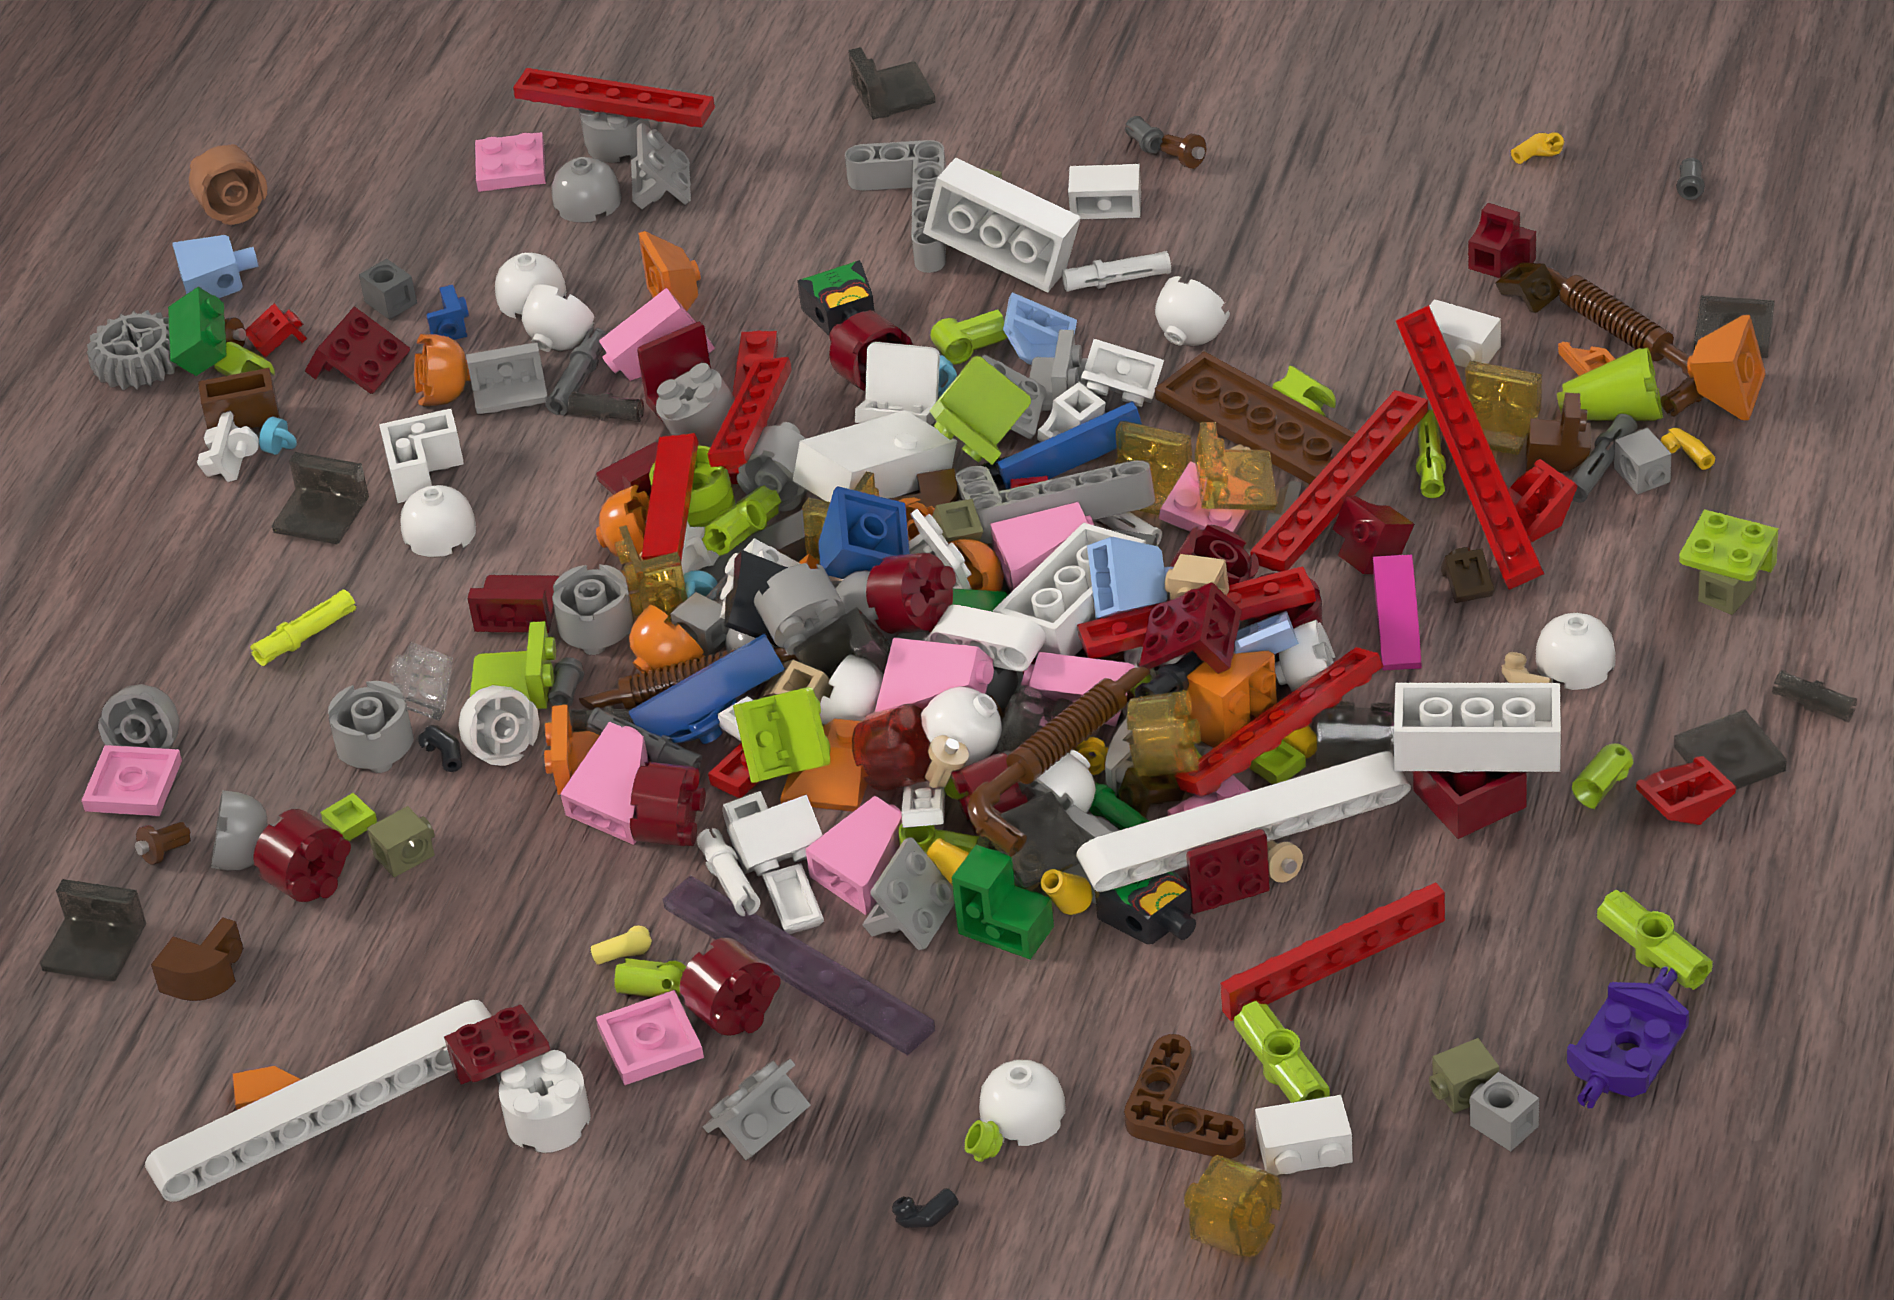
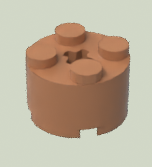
(227, 184)

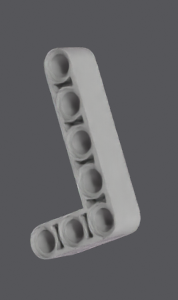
(903, 166)
(1098, 491)

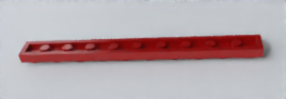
(1470, 448)

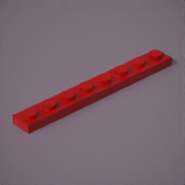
(1339, 479)

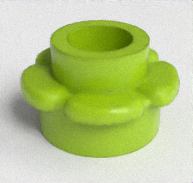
(983, 1140)

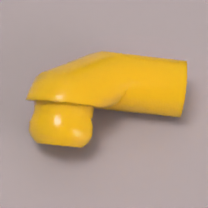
(1538, 145)
(1691, 445)

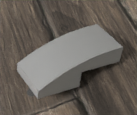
(1119, 757)

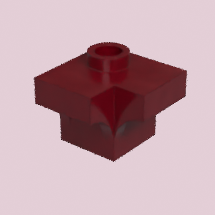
(1500, 242)
(1370, 532)

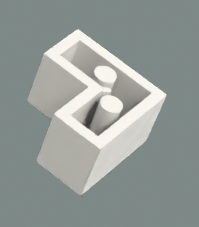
(418, 447)

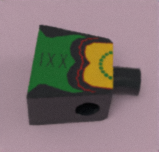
(835, 295)
(1149, 908)

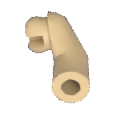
(1516, 672)

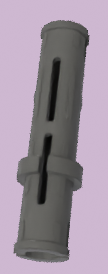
(583, 361)
(1622, 426)
(658, 748)

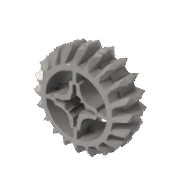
(131, 350)

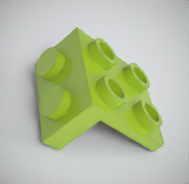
(979, 409)
(1730, 546)
(521, 670)
(782, 734)

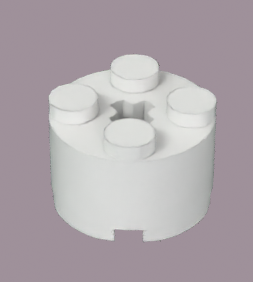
(544, 1102)

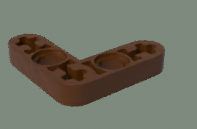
(1163, 1106)

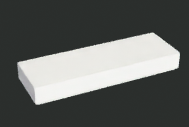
(923, 805)

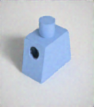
(213, 264)
(1125, 575)

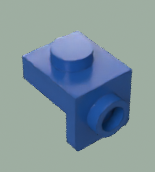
(450, 320)

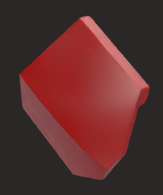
(1542, 499)
(1687, 791)

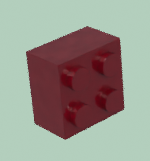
(1471, 798)

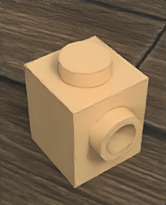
(1196, 571)

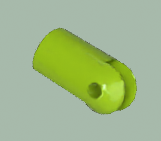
(241, 360)
(1305, 390)
(1601, 774)
(648, 977)

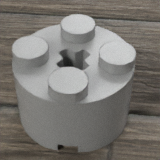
(610, 135)
(695, 403)
(774, 465)
(798, 605)
(592, 607)
(370, 726)

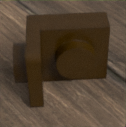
(1531, 283)
(1467, 574)
(1143, 790)

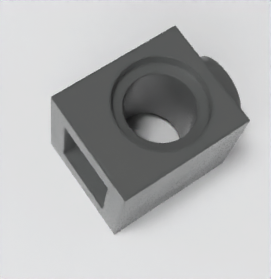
(387, 289)

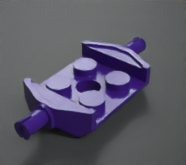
(1634, 1015)

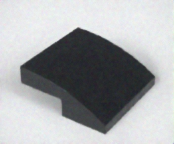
(749, 577)

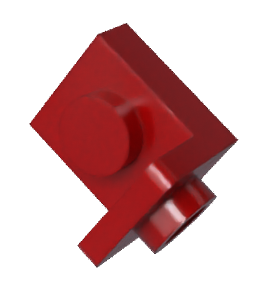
(273, 328)

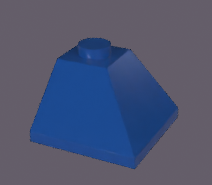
(861, 532)

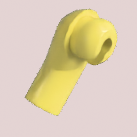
(632, 943)

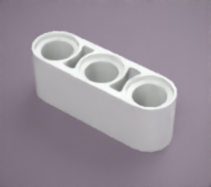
(1005, 638)

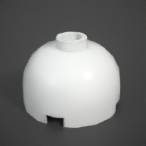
(519, 277)
(1189, 312)
(554, 320)
(437, 521)
(1575, 651)
(1305, 659)
(854, 690)
(967, 718)
(498, 724)
(1068, 781)
(1023, 1101)

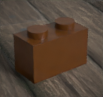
(246, 394)

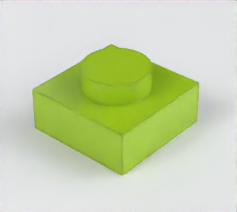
(1279, 763)
(349, 816)

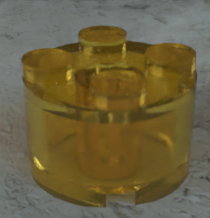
(1163, 734)
(1233, 1206)

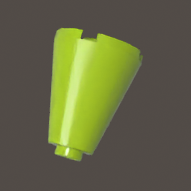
(1618, 388)

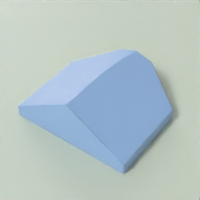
(1034, 328)
(1270, 634)

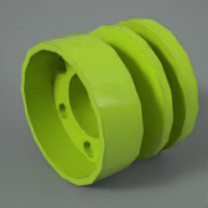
(709, 492)

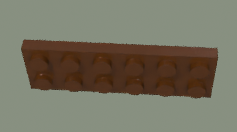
(1254, 415)

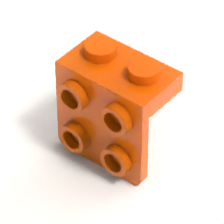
(567, 748)

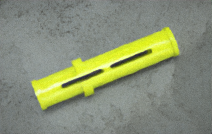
(291, 635)

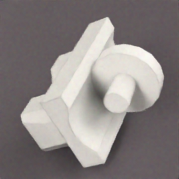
(227, 448)

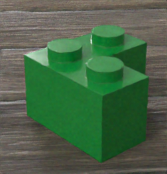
(997, 910)

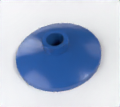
(705, 728)

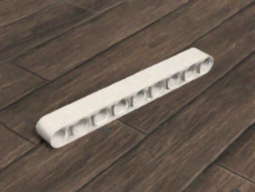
(1277, 809)
(308, 1106)

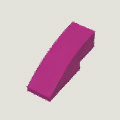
(1397, 612)

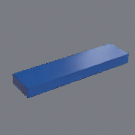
(1068, 448)
(708, 688)

